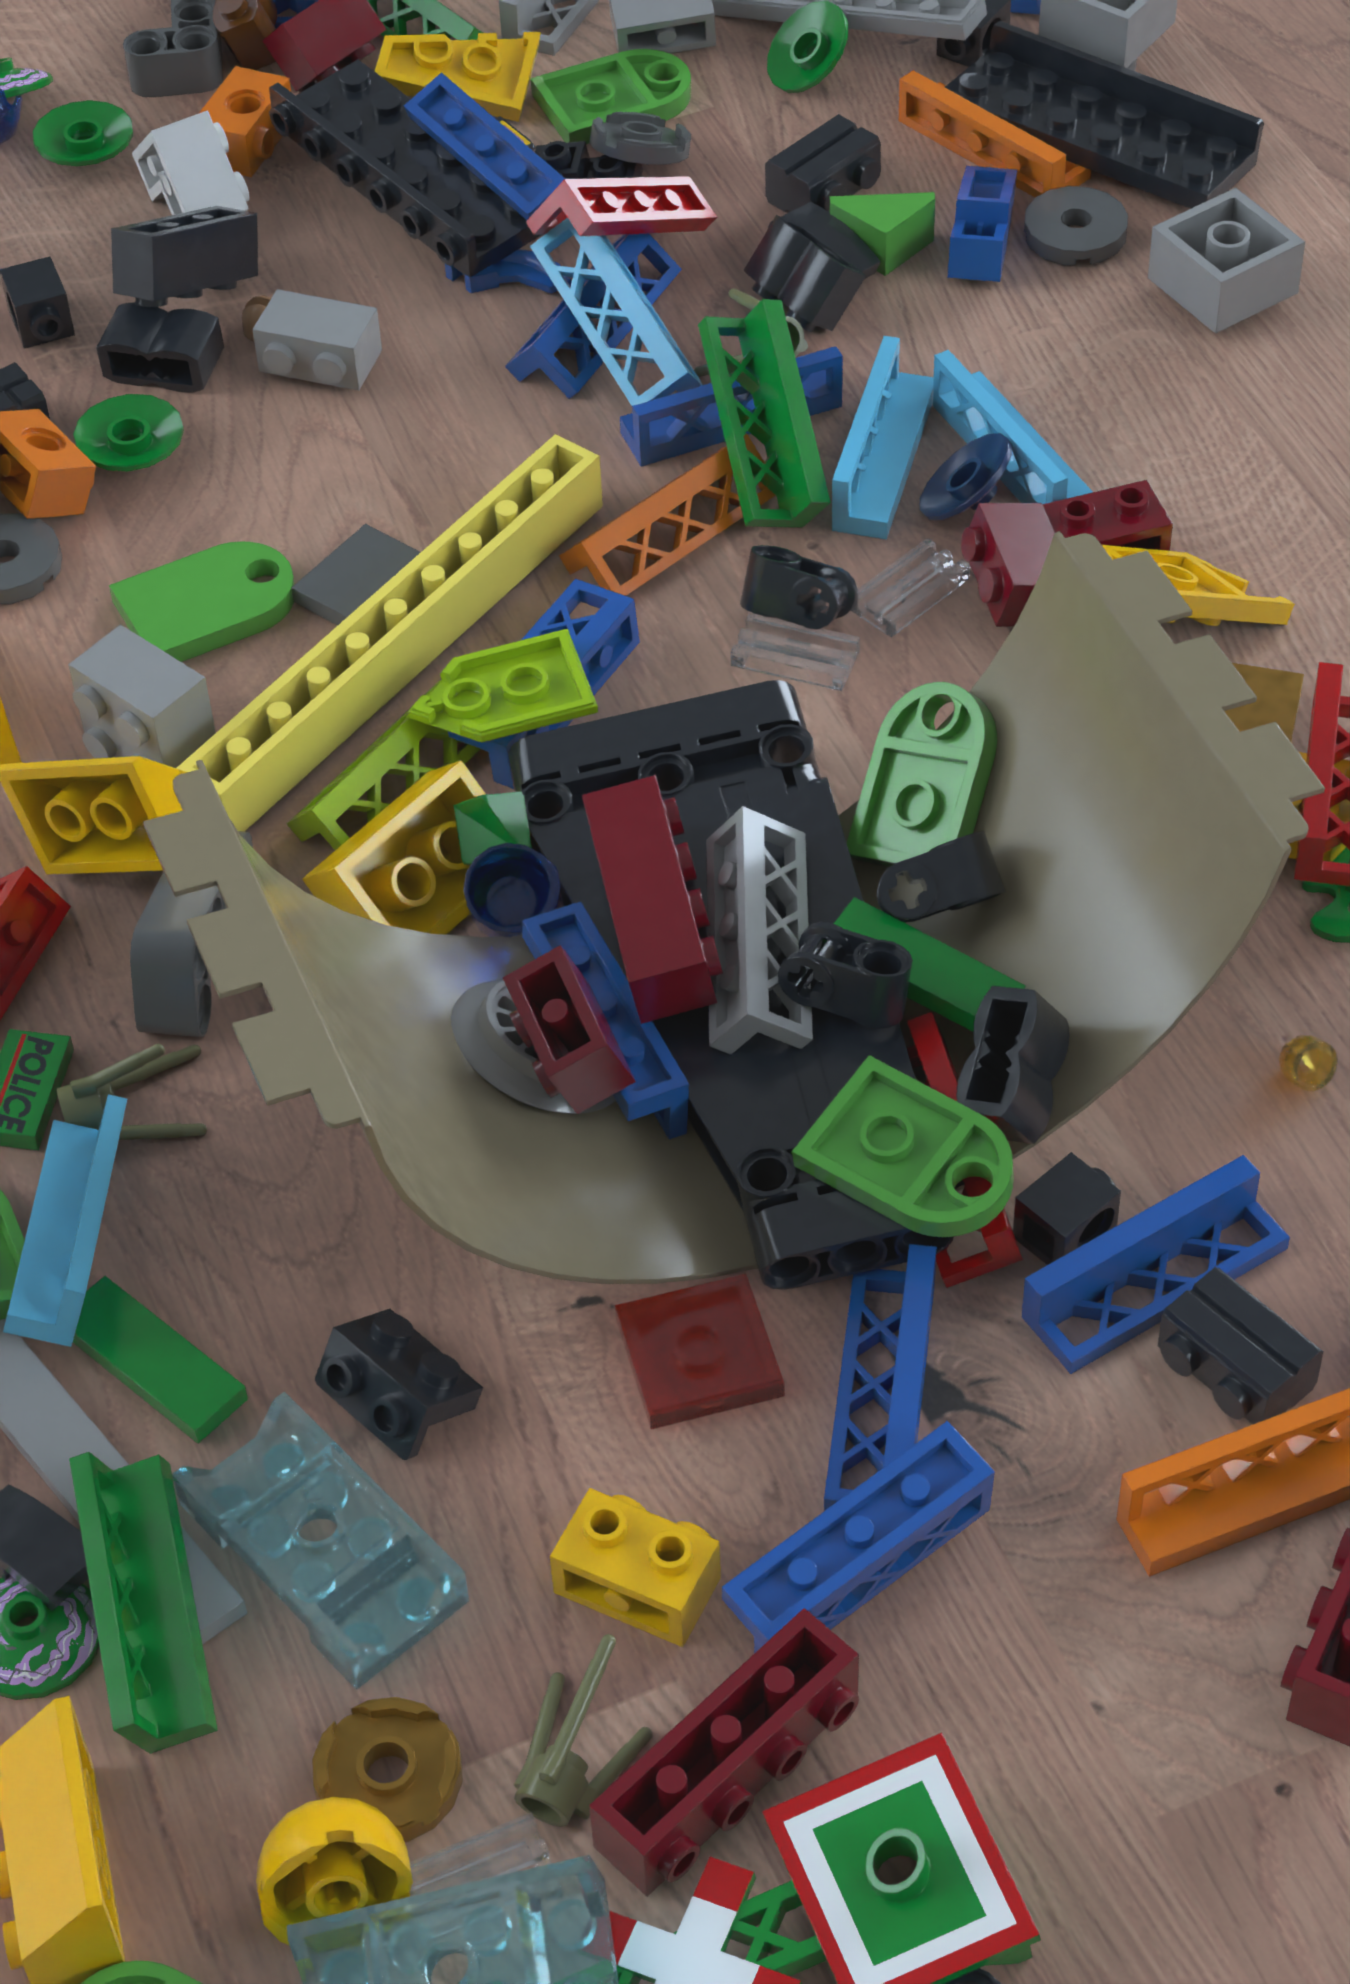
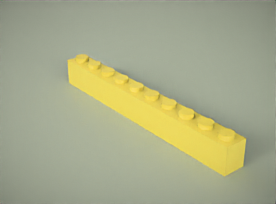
(399, 630)

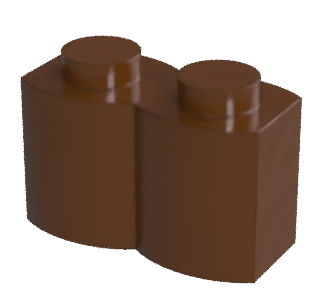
(243, 28)

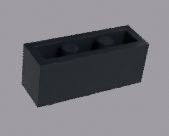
(184, 254)

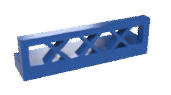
(483, 145)
(559, 325)
(692, 420)
(601, 645)
(659, 1080)
(1136, 1248)
(905, 1377)
(866, 1537)

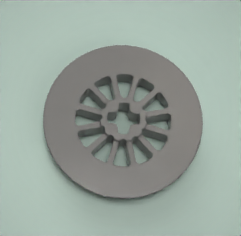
(498, 1052)

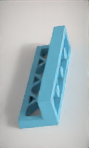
(635, 309)
(978, 409)
(880, 446)
(64, 1228)

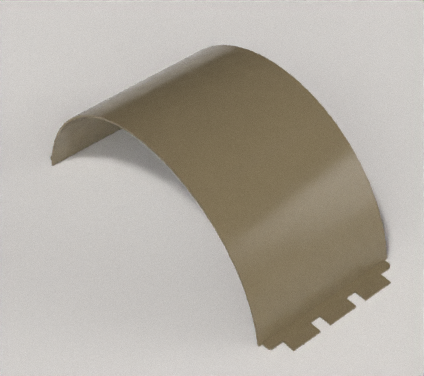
(1130, 871)

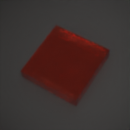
(699, 1351)

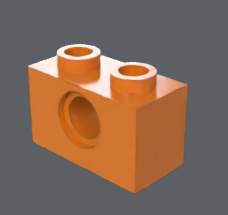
(243, 112)
(42, 466)

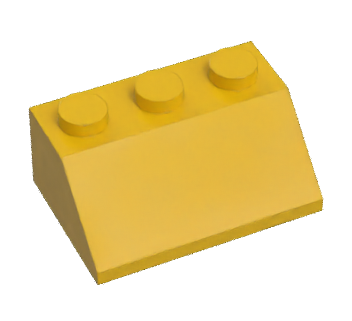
(91, 811)
(406, 859)
(55, 1853)

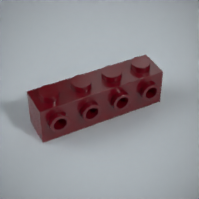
(649, 899)
(1322, 1671)
(725, 1753)

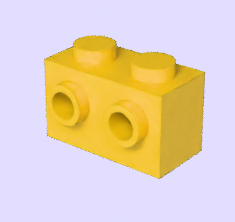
(636, 1566)

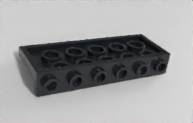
(1113, 117)
(367, 139)

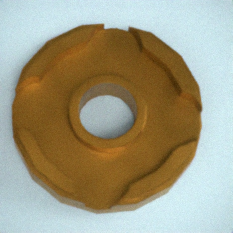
(399, 1730)

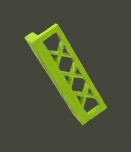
(366, 773)

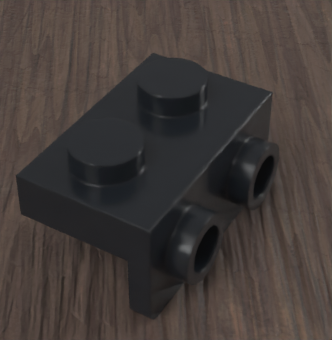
(394, 1380)

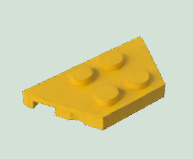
(1211, 591)

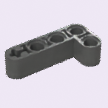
(176, 57)
(166, 966)

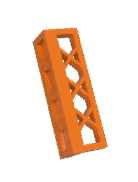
(984, 136)
(656, 508)
(1254, 1490)

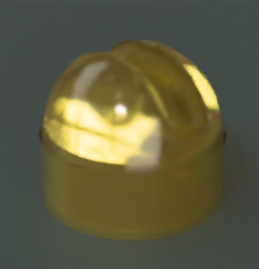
(1316, 1055)

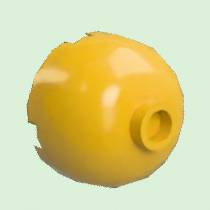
(328, 1862)

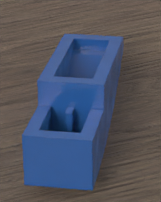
(982, 223)

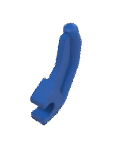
(517, 267)

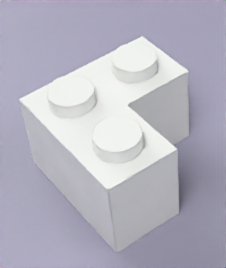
(190, 166)

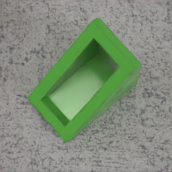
(889, 223)

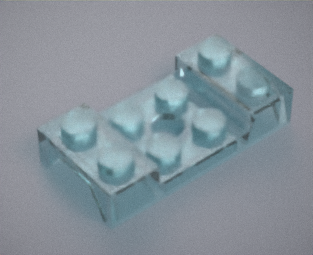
(364, 1587)
(512, 1927)

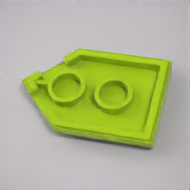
(509, 689)

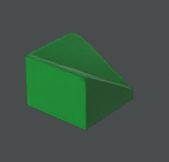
(491, 822)

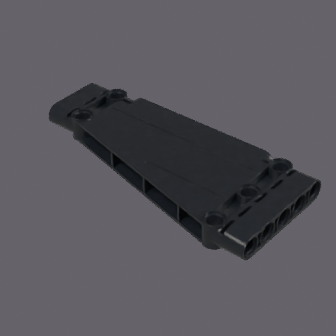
(764, 1097)

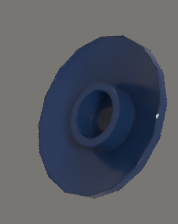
(966, 477)

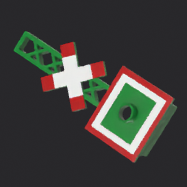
(930, 1929)

